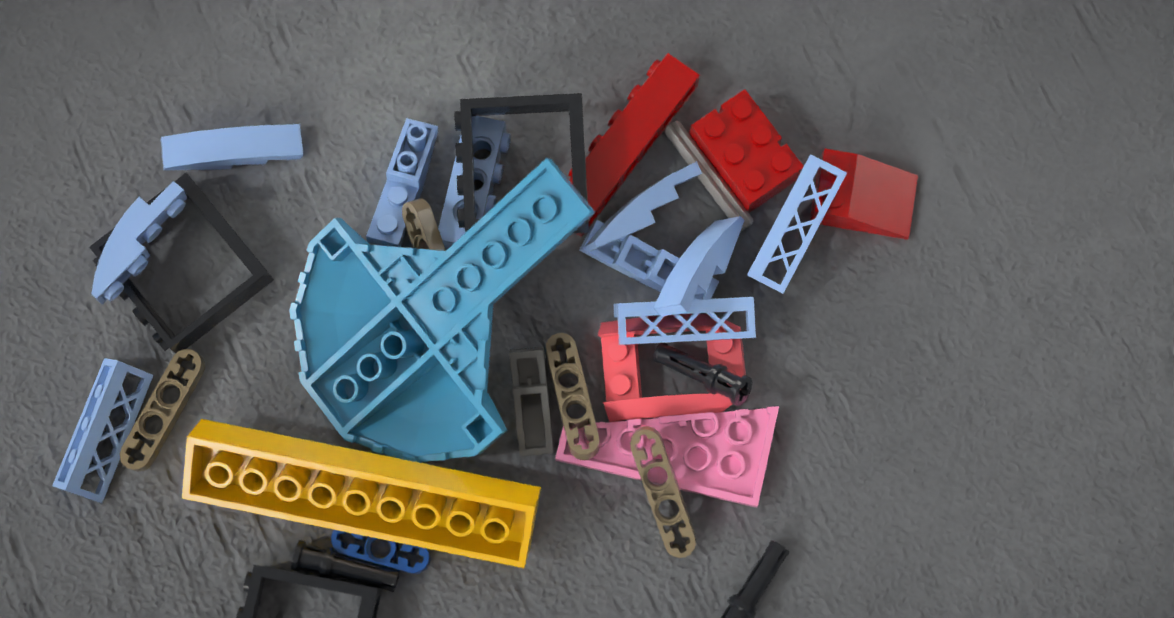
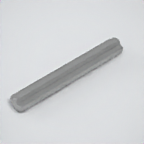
(710, 177)

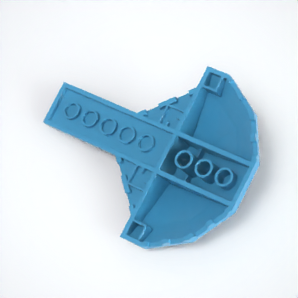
(404, 334)

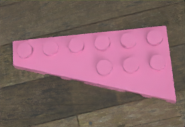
(709, 452)

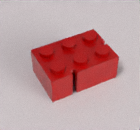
(746, 150)

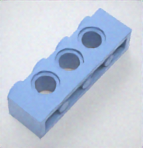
(488, 135)

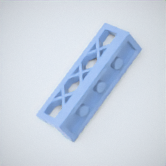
(785, 217)
(708, 306)
(91, 427)

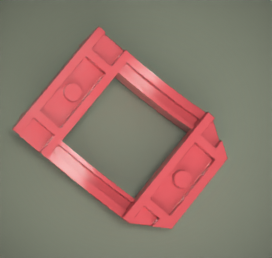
(623, 370)

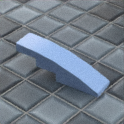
(231, 146)
(637, 212)
(639, 261)
(695, 268)

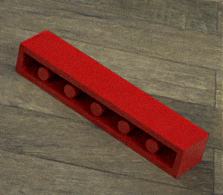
(635, 129)

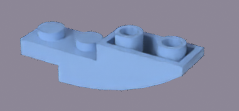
(404, 182)
(124, 249)

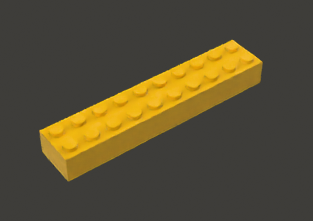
(360, 492)

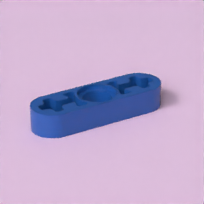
(403, 564)

